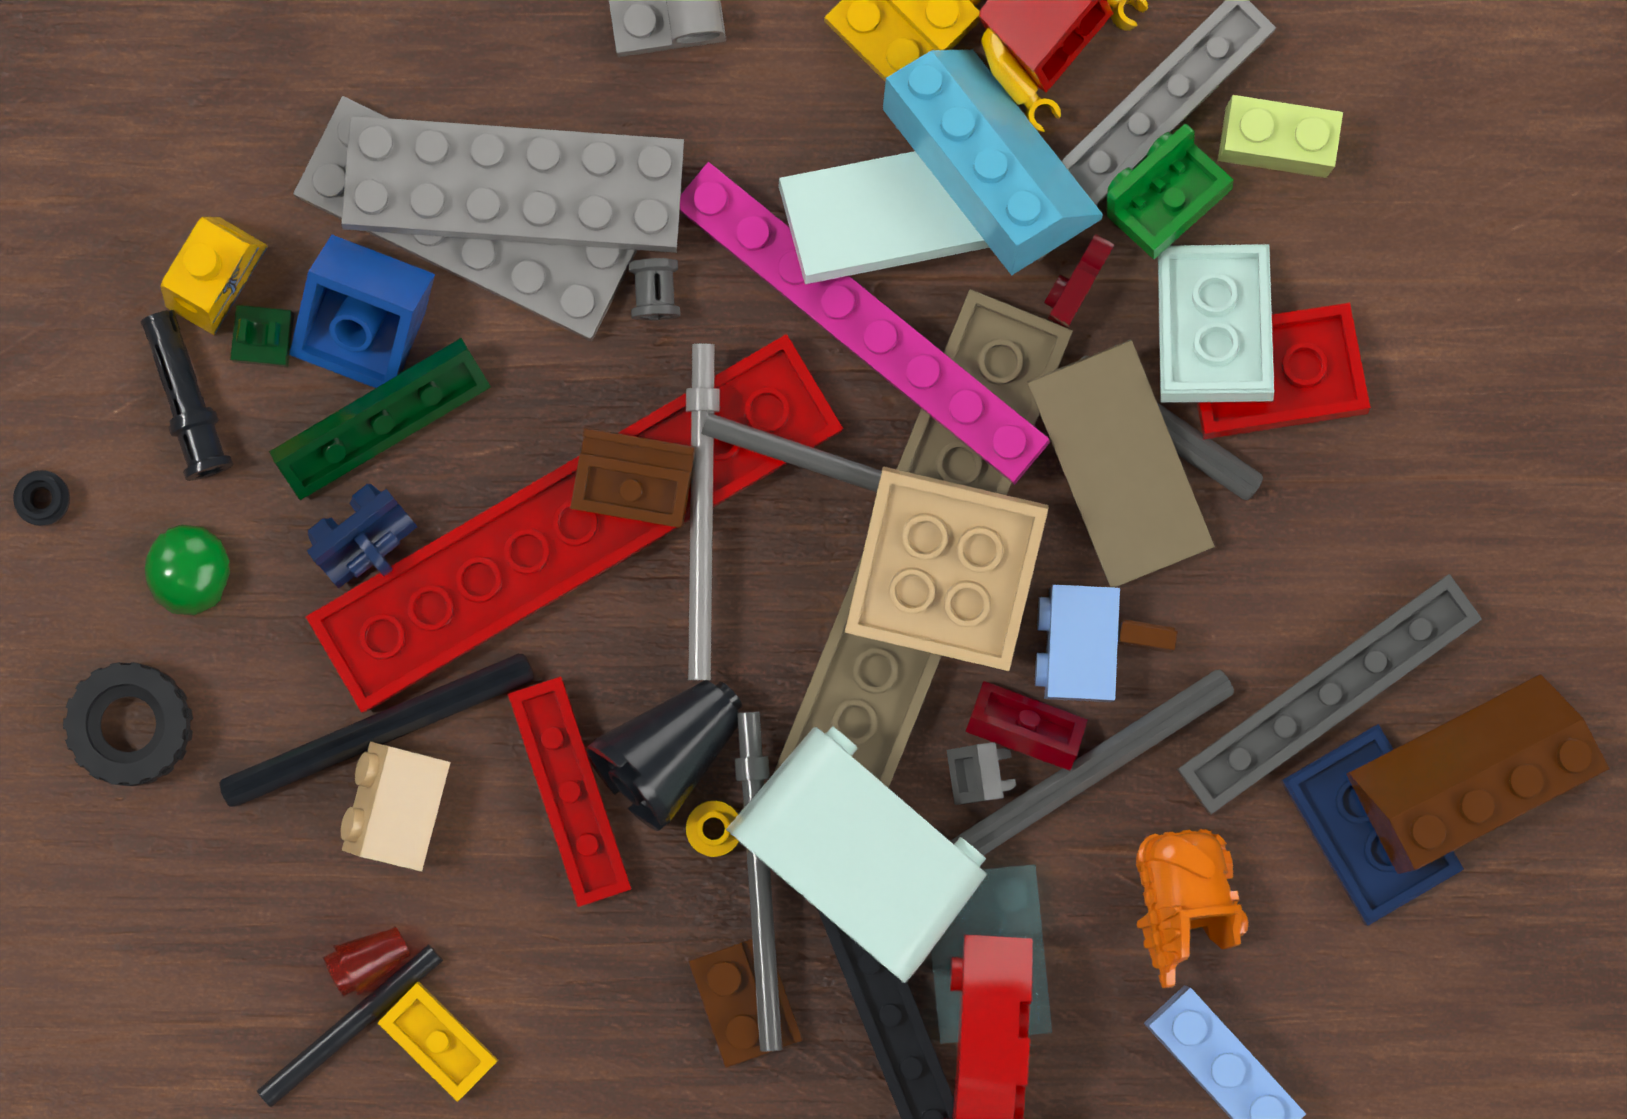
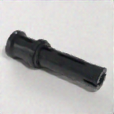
(191, 418)

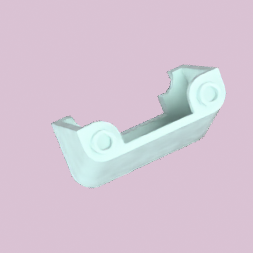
(859, 852)

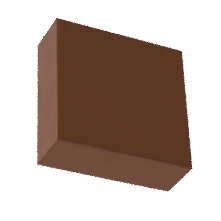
(1147, 636)

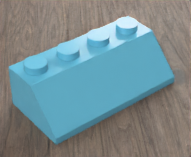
(987, 156)

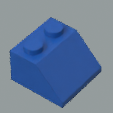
(360, 312)

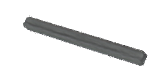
(1098, 762)

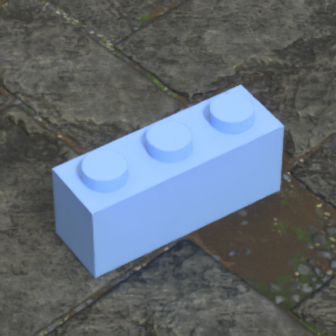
(1219, 1060)

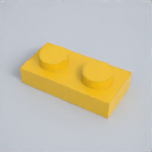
(438, 1041)

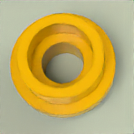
(695, 824)

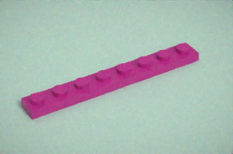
(865, 327)

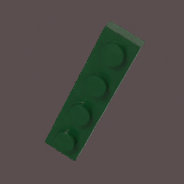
(380, 419)

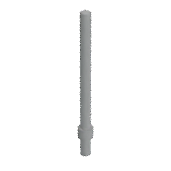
(700, 401)

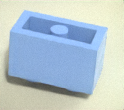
(1080, 643)

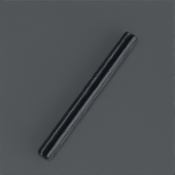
(377, 728)

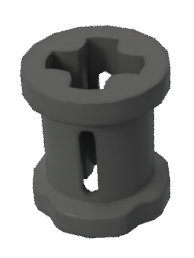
(654, 289)

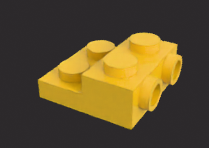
(900, 31)

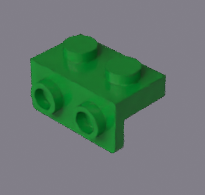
(1166, 191)

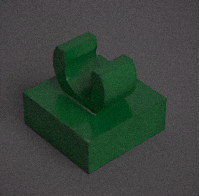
(262, 336)

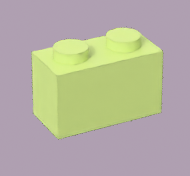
(1280, 136)

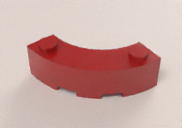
(993, 1026)

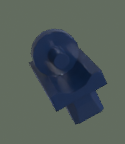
(362, 538)

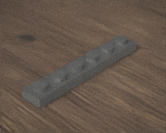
(1329, 694)

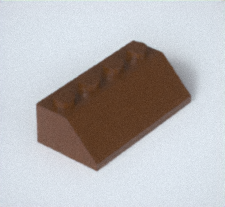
(1476, 773)

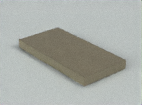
(1121, 463)

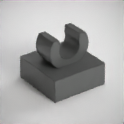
(977, 773)

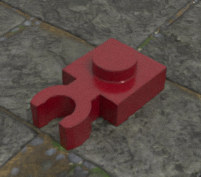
(1070, 293)

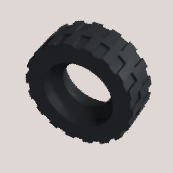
(86, 713)

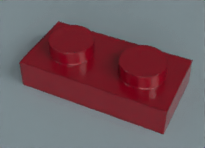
(1026, 725)

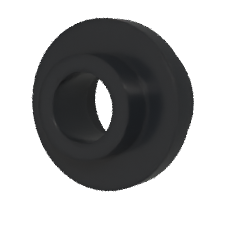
(24, 498)

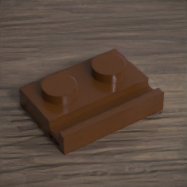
(633, 477)
(730, 1001)

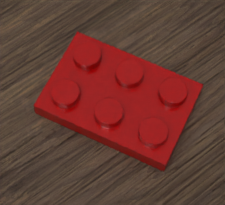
(1314, 376)

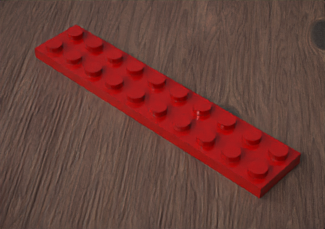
(539, 548)

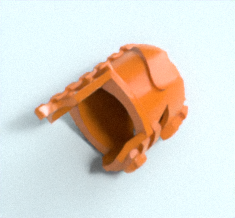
(1186, 891)

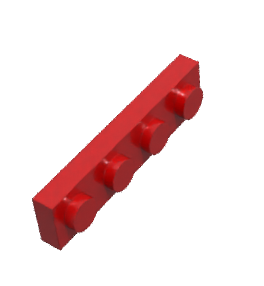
(569, 791)

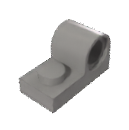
(665, 24)

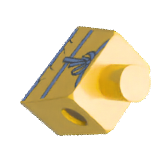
(210, 272)

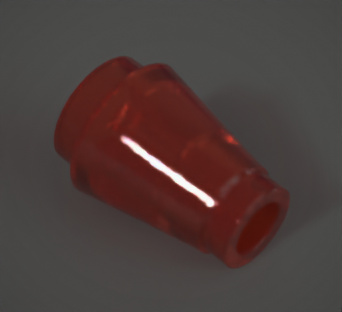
(365, 960)

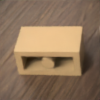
(394, 806)

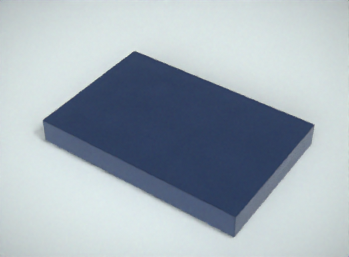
(1348, 837)

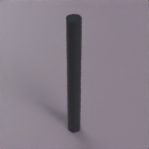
(349, 1025)

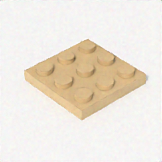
(946, 568)

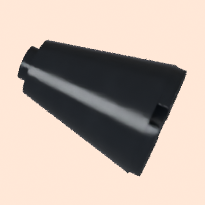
(666, 750)

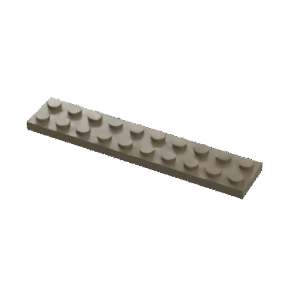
(878, 687)

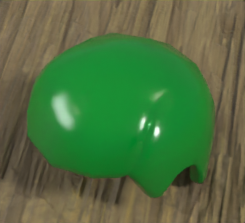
(187, 569)

